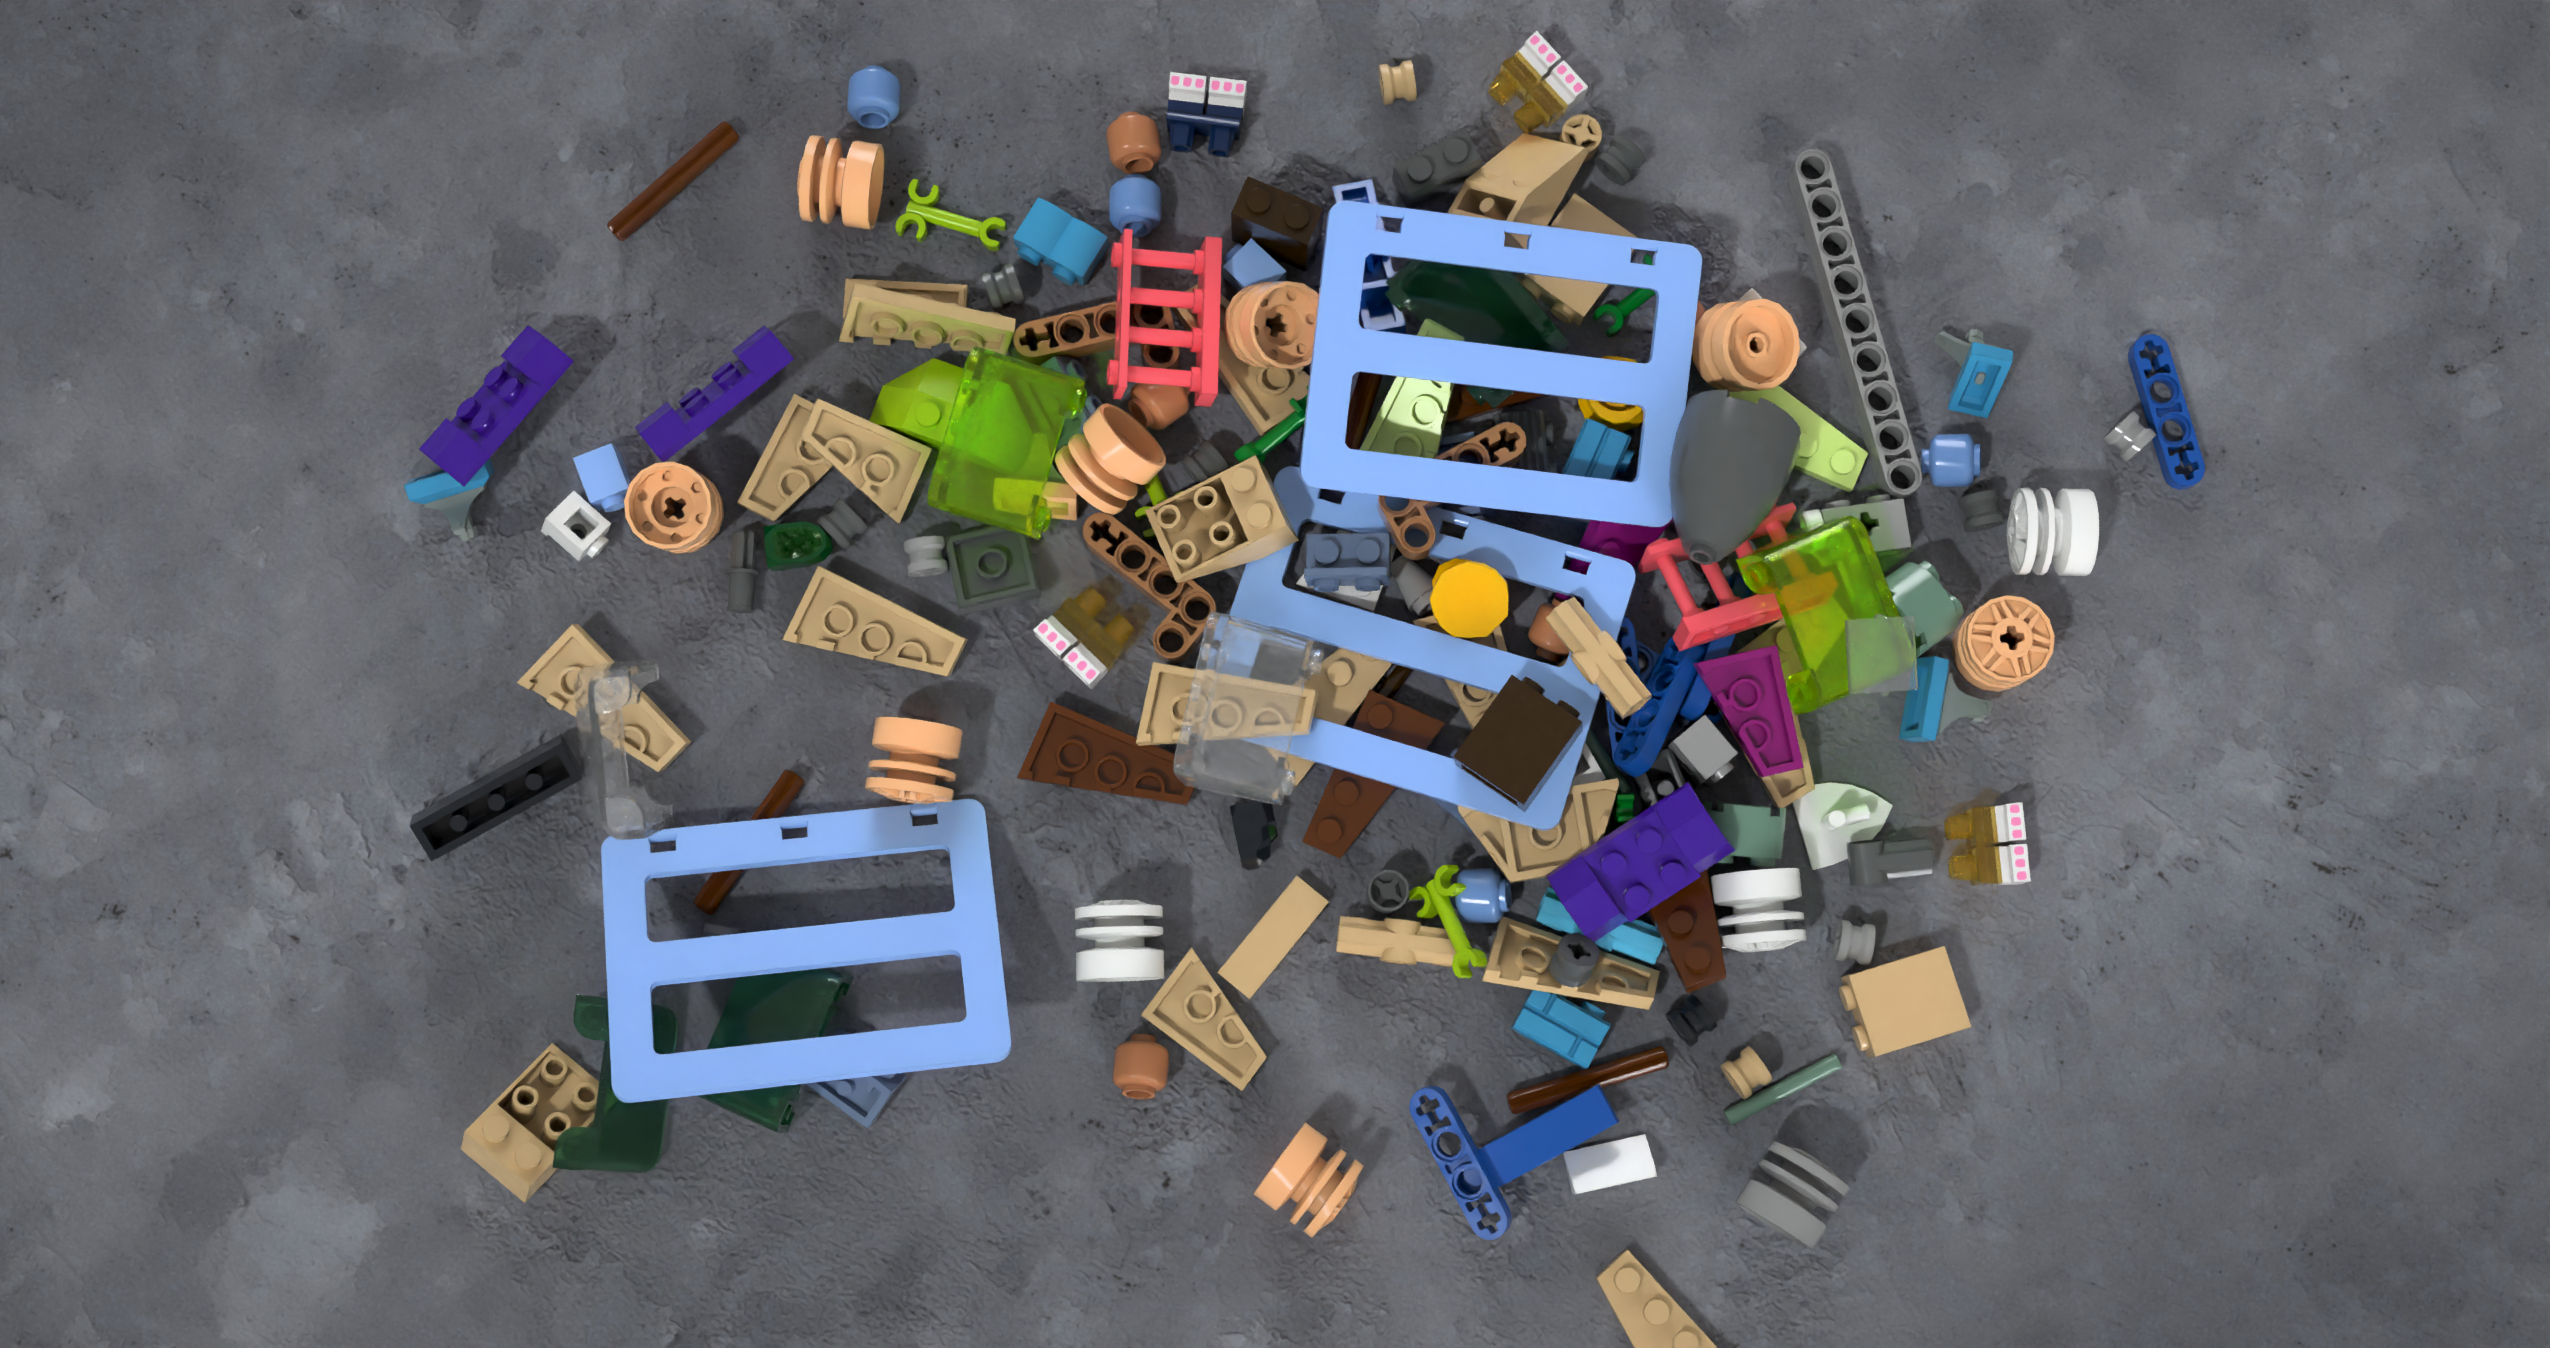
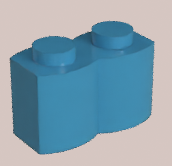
(1060, 242)

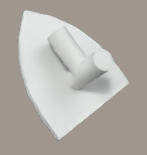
(1836, 816)

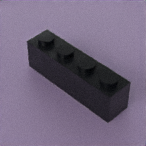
(496, 798)

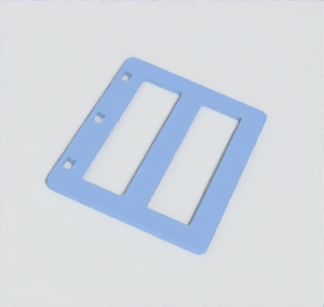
(1346, 348)
(1509, 551)
(640, 965)

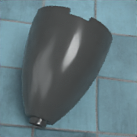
(1728, 470)

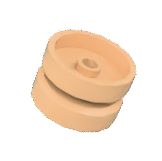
(1745, 345)

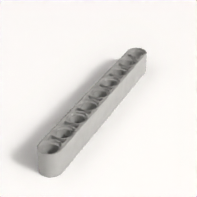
(1858, 306)

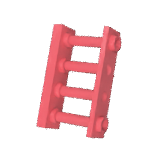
(1201, 301)
(1733, 613)

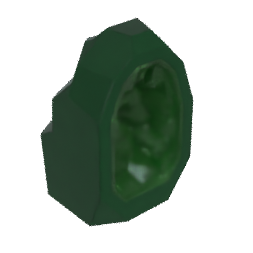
(795, 545)

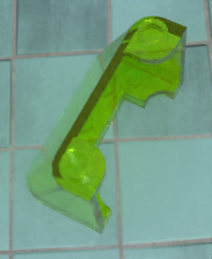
(1003, 442)
(1819, 582)

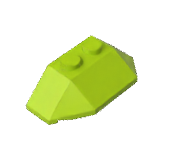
(919, 402)

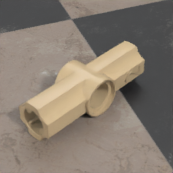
(1598, 657)
(1394, 941)

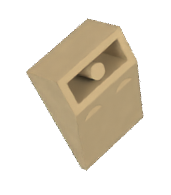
(1521, 184)
(1222, 522)
(522, 1126)

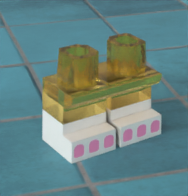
(1540, 83)
(1081, 641)
(1989, 827)

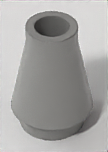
(1414, 585)

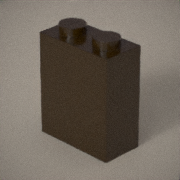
(1277, 222)
(1519, 741)

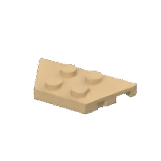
(1533, 853)

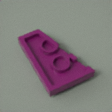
(1614, 540)
(1756, 706)

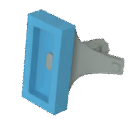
(1981, 372)
(447, 495)
(1937, 702)

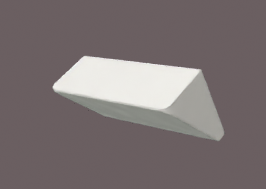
(1609, 1164)

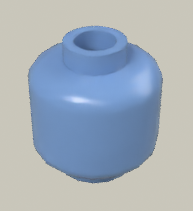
(873, 97)
(1135, 204)
(1952, 460)
(1485, 896)

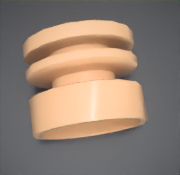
(834, 181)
(1290, 311)
(1110, 459)
(651, 501)
(1993, 664)
(913, 759)
(1309, 1180)

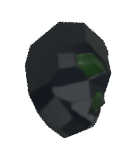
(1254, 832)

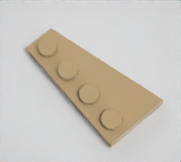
(1340, 690)

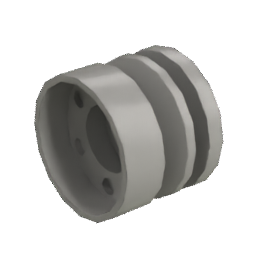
(1793, 1194)

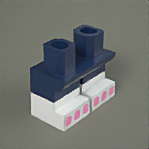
(1187, 107)

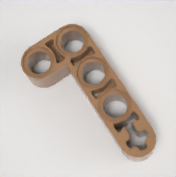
(1094, 338)
(1415, 514)
(1145, 579)

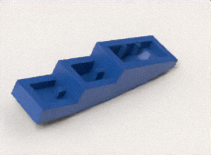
(1375, 307)
(1543, 1138)

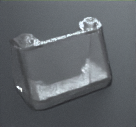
(1244, 709)
(609, 800)

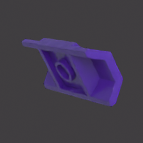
(759, 360)
(497, 406)
(1640, 863)

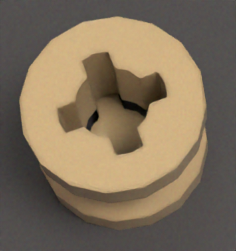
(1397, 82)
(1582, 129)
(1746, 1072)

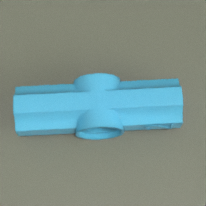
(1631, 938)

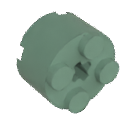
(1920, 595)
(1750, 831)

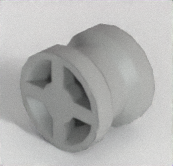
(2129, 436)
(925, 556)
(1854, 942)

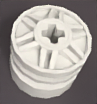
(2053, 531)
(1758, 908)
(1119, 942)

